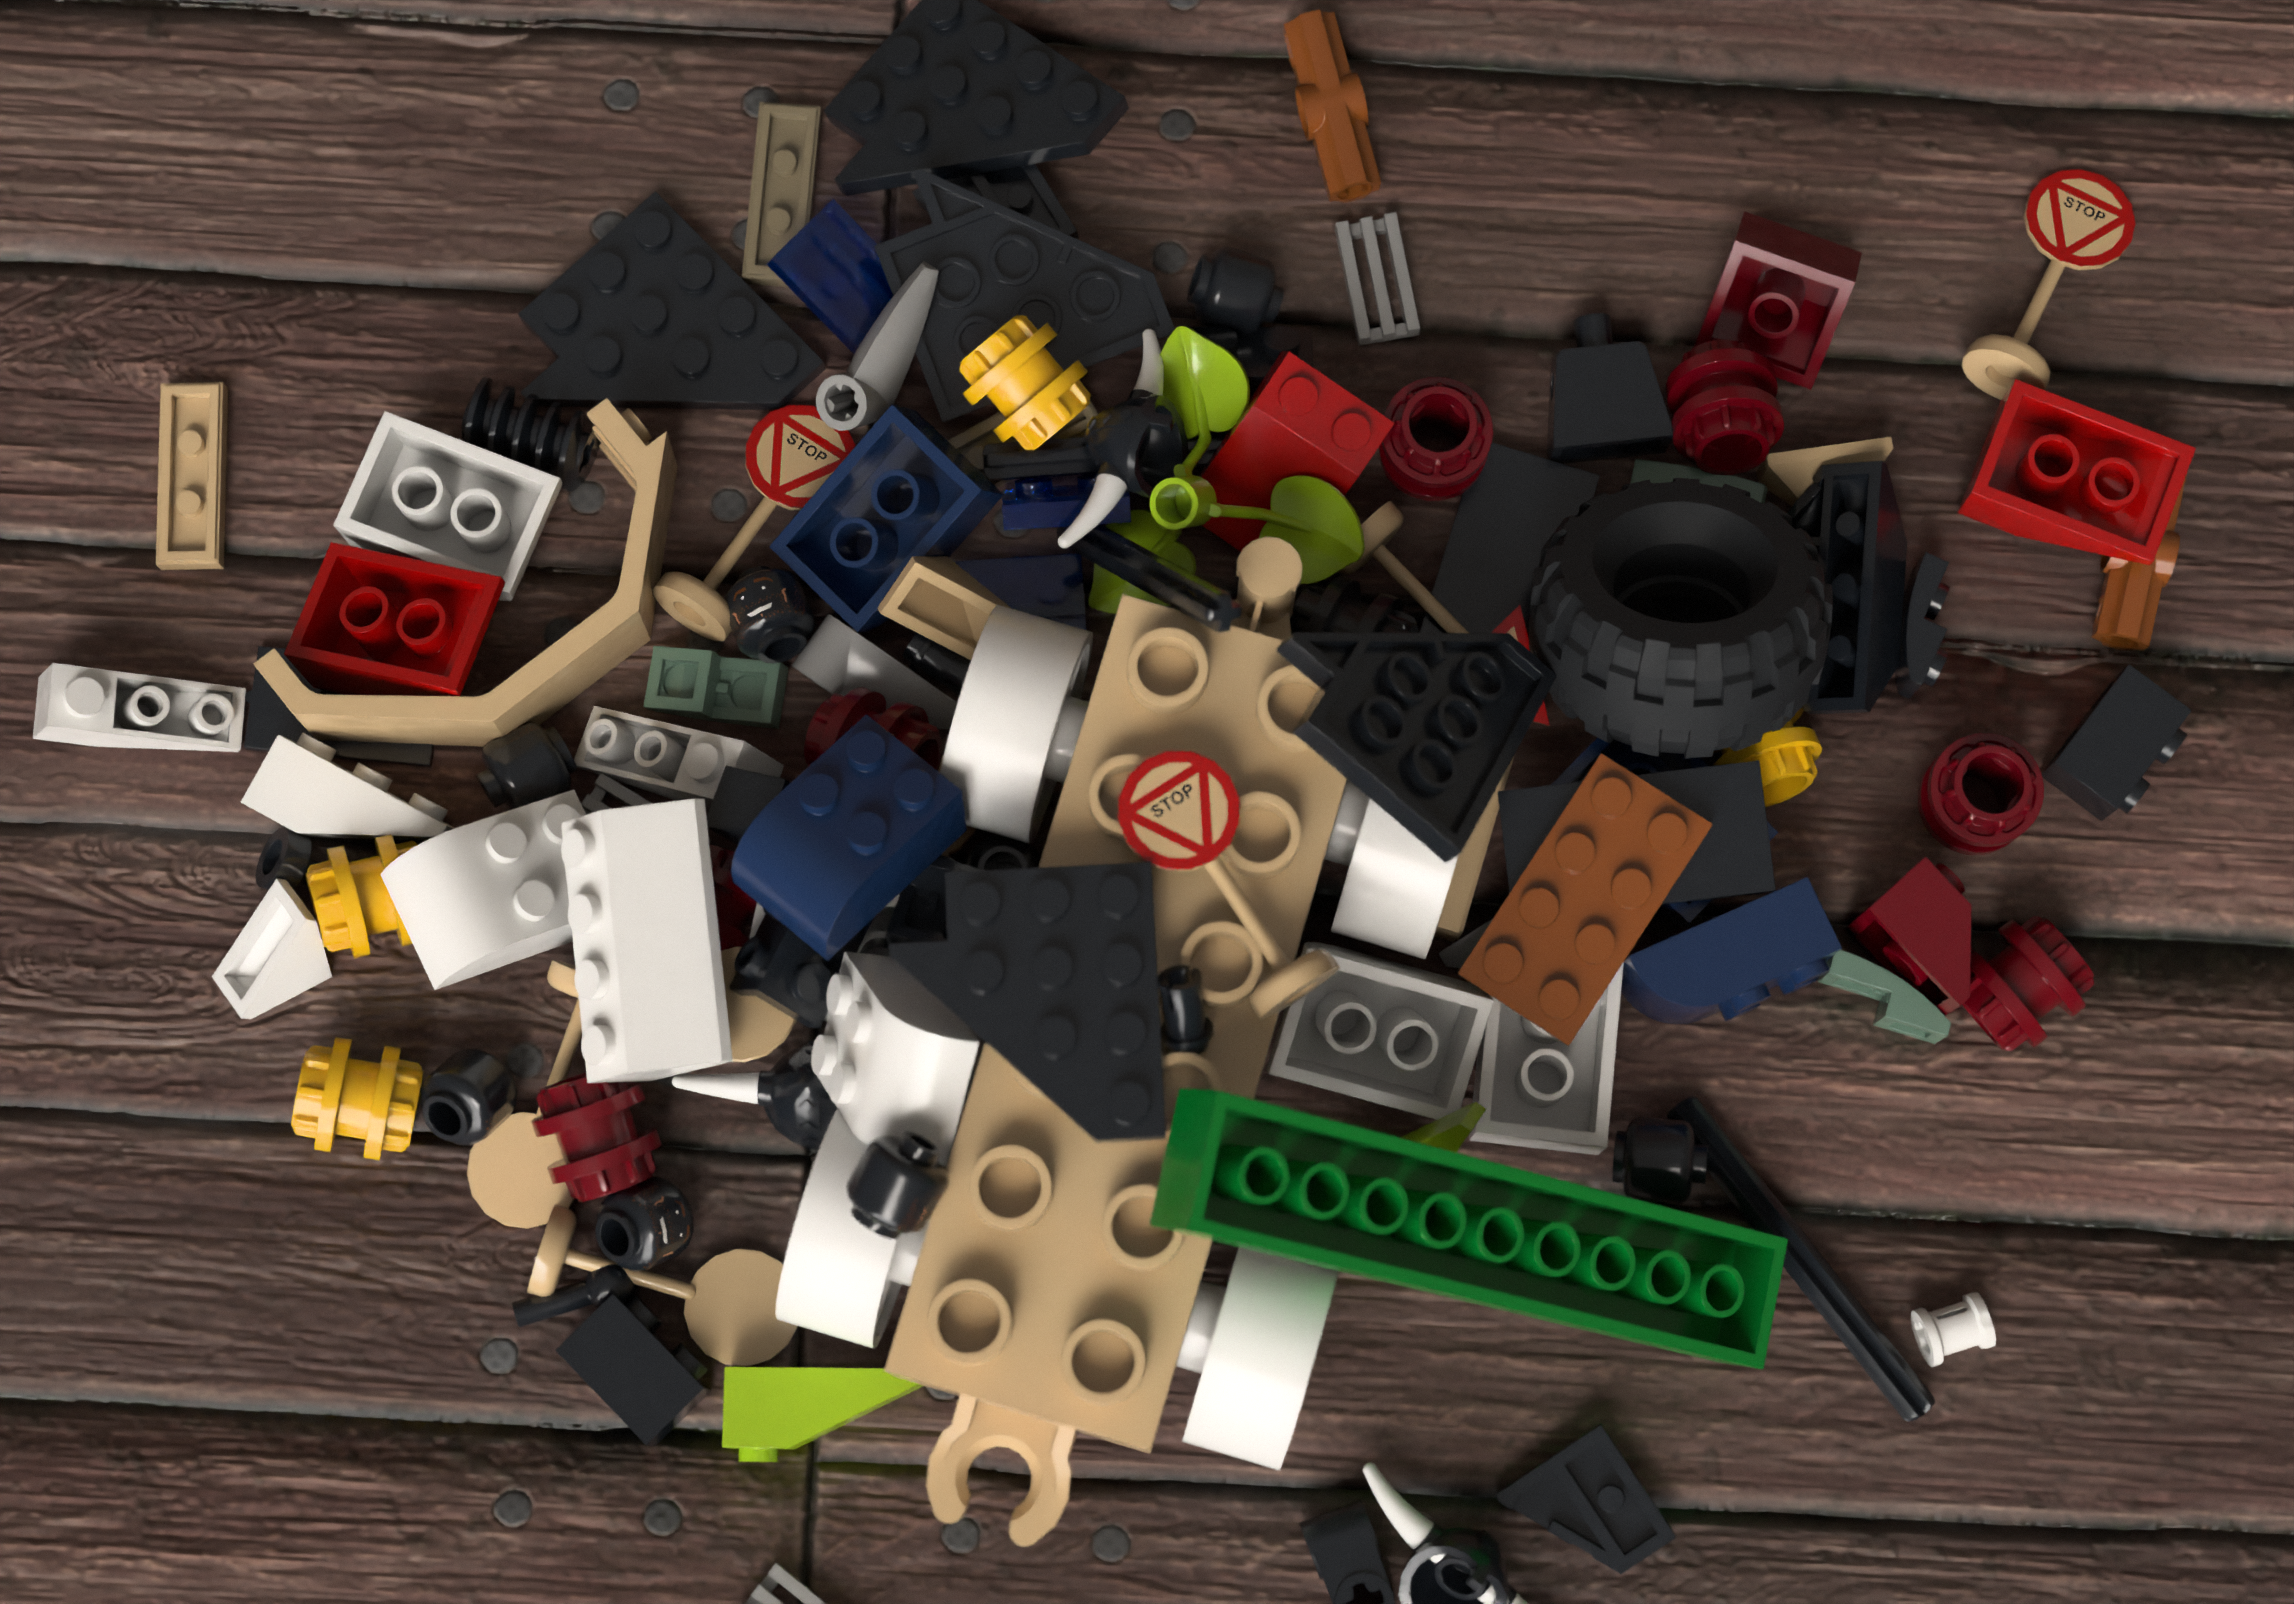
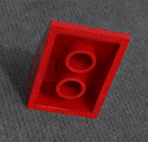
(1291, 428)
(2075, 476)
(391, 624)

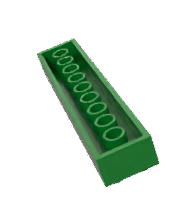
(1466, 1228)

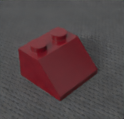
(1781, 296)
(1922, 933)

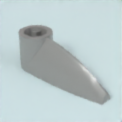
(881, 357)
(845, 660)

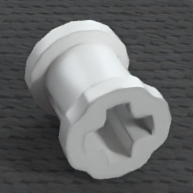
(1953, 1328)

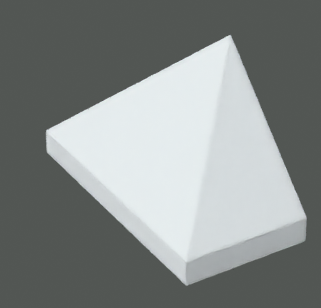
(273, 955)

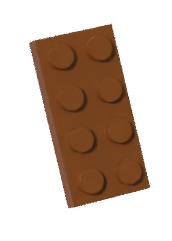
(1585, 899)

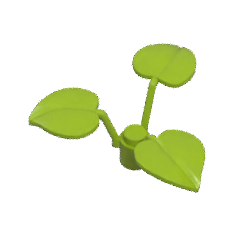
(1305, 511)

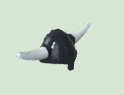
(1131, 444)
(788, 1092)
(1447, 1563)

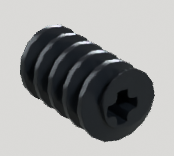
(529, 437)

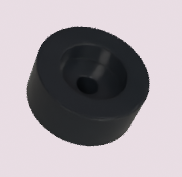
(285, 858)

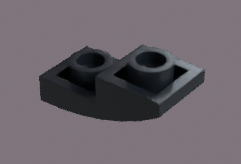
(1920, 638)

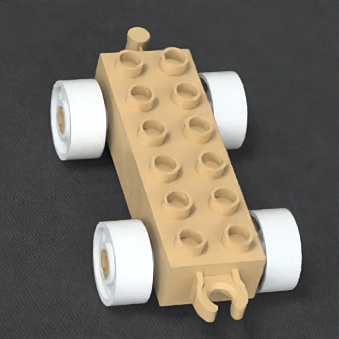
(1040, 1264)

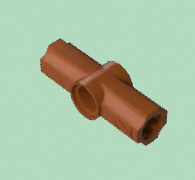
(1331, 106)
(2133, 593)

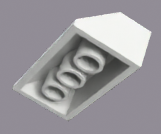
(646, 941)

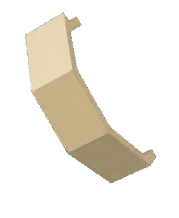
(557, 672)

